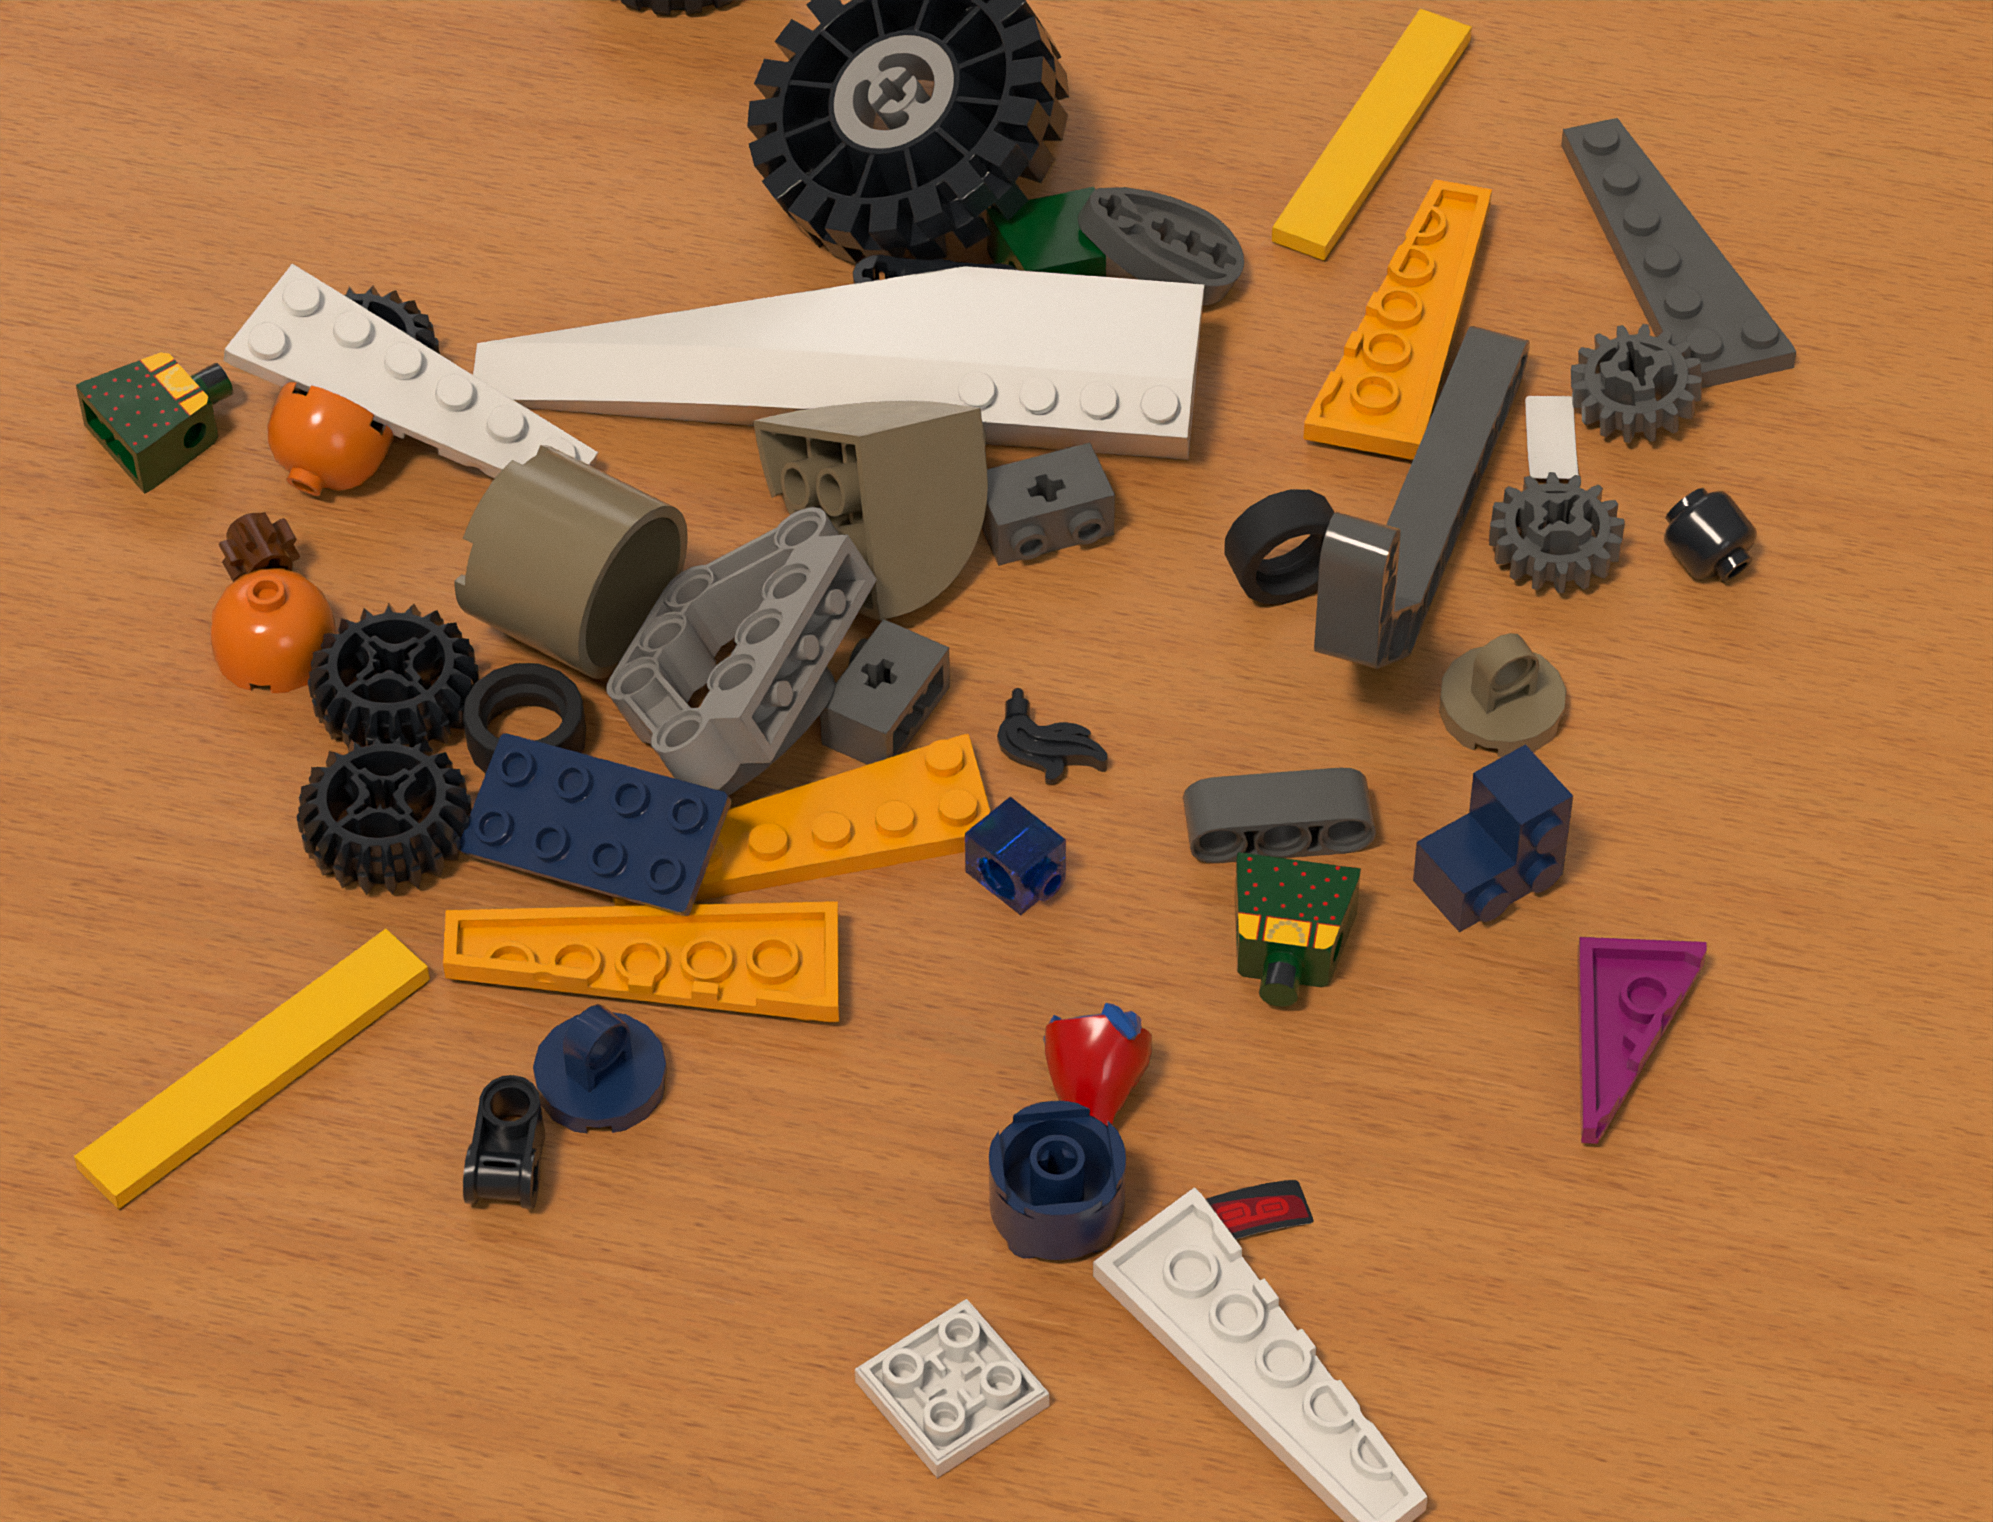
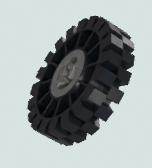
(943, 153)

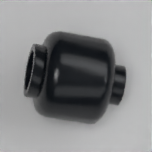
(1710, 535)

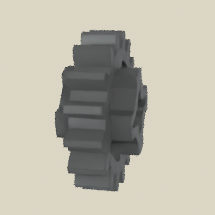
(1636, 383)
(1556, 532)

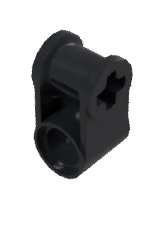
(506, 1154)

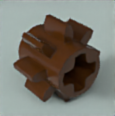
(258, 544)

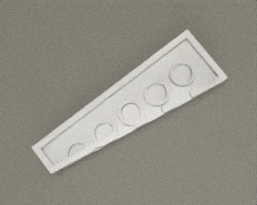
(330, 342)
(1226, 1326)

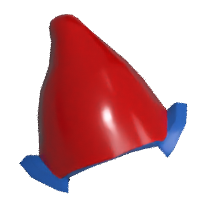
(1097, 1059)

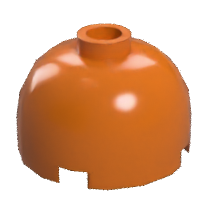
(324, 440)
(269, 629)

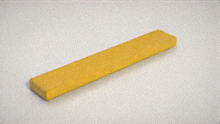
(1371, 134)
(251, 1068)

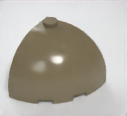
(895, 480)

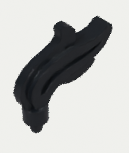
(1046, 746)

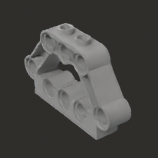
(788, 609)

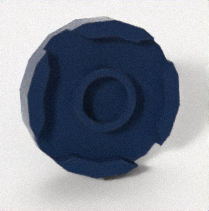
(600, 1071)

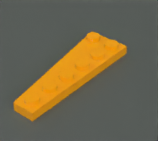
(1401, 349)
(851, 822)
(717, 957)

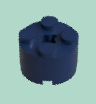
(1057, 1182)

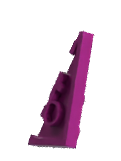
(1623, 1009)

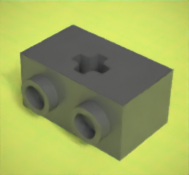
(1047, 504)
(885, 694)

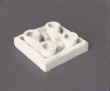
(952, 1388)

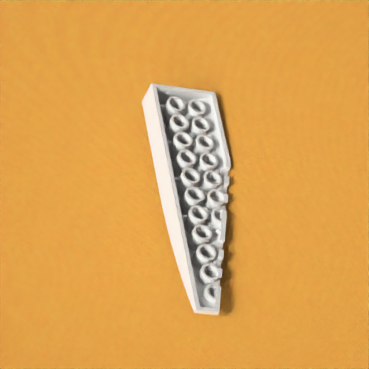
(1036, 351)

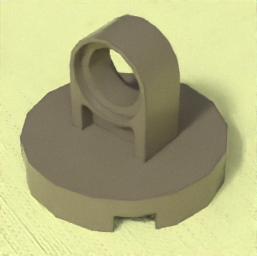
(1502, 697)

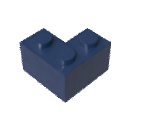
(1502, 847)

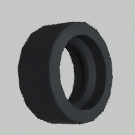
(1266, 527)
(522, 686)

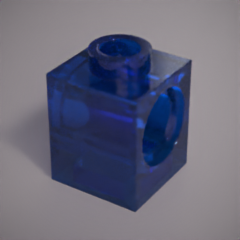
(1016, 856)

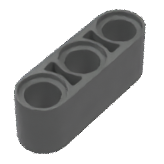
(1279, 814)

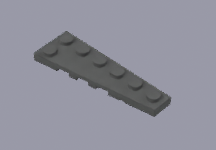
(1672, 261)

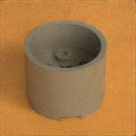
(569, 559)

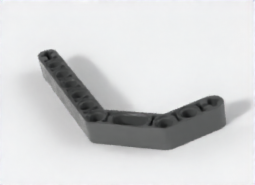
(1384, 577)

